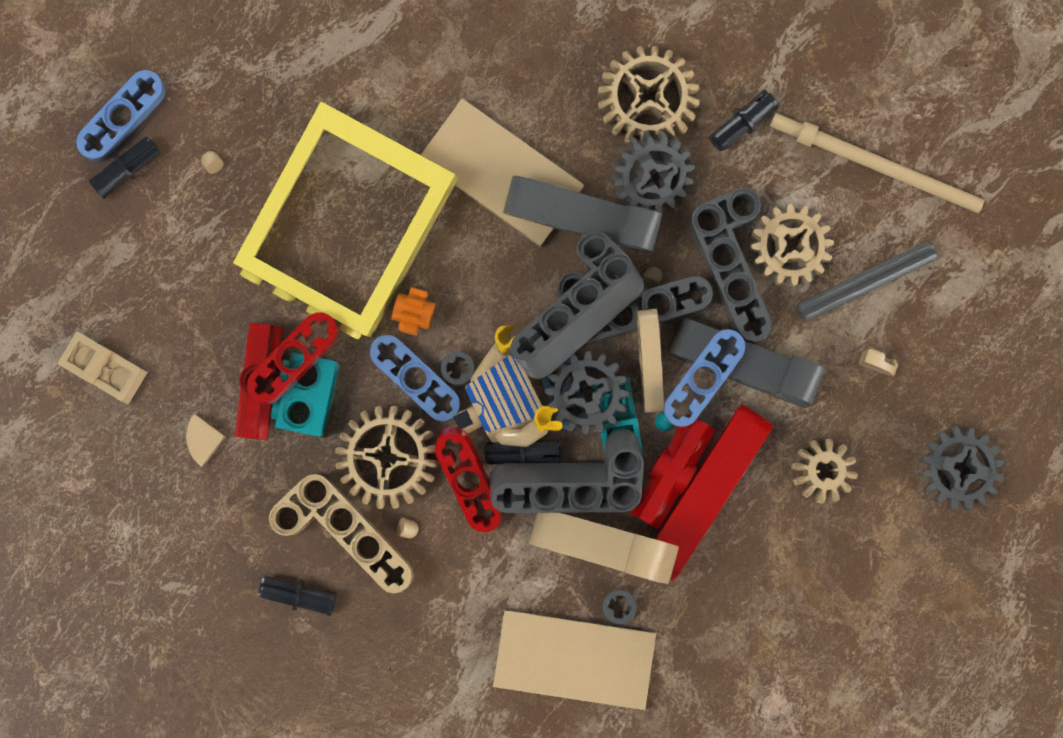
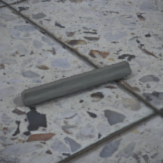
(867, 281)

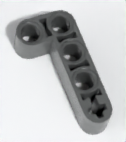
(581, 214)
(738, 270)
(681, 287)
(581, 309)
(761, 369)
(509, 480)

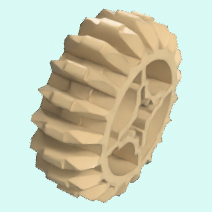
(670, 73)
(382, 489)

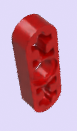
(266, 372)
(448, 459)

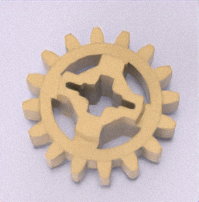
(780, 234)

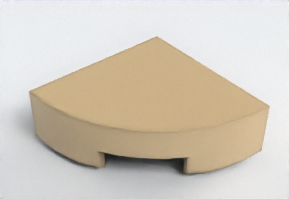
(877, 361)
(202, 439)

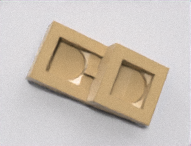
(102, 368)

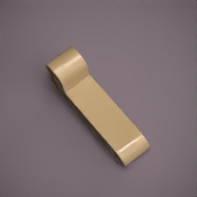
(348, 539)
(604, 546)

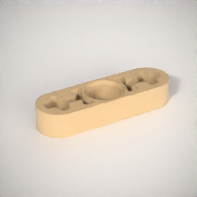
(650, 360)

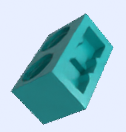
(316, 397)

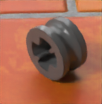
(451, 359)
(629, 600)

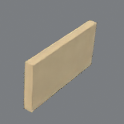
(487, 158)
(574, 659)

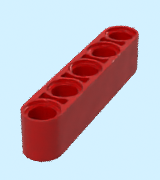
(713, 483)

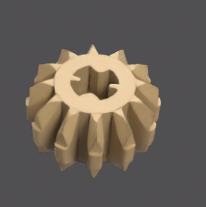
(824, 485)

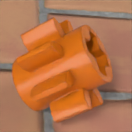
(413, 311)

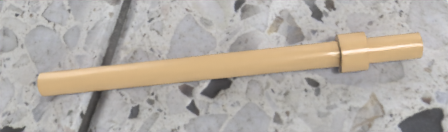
(809, 134)

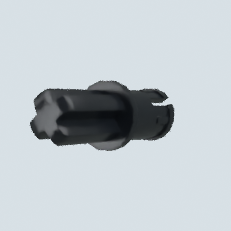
(744, 120)
(124, 167)
(539, 452)
(297, 595)

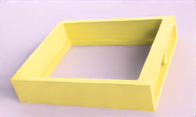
(383, 148)

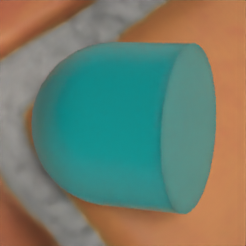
(662, 423)

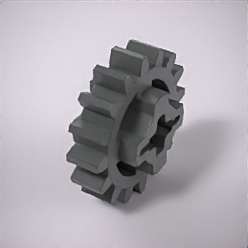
(667, 181)
(605, 387)
(957, 483)

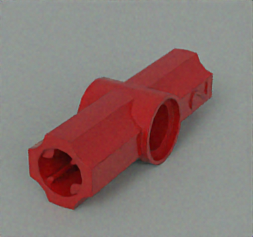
(252, 417)
(672, 472)

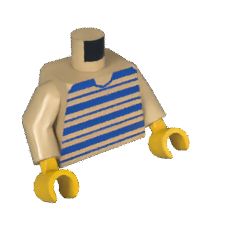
(505, 399)

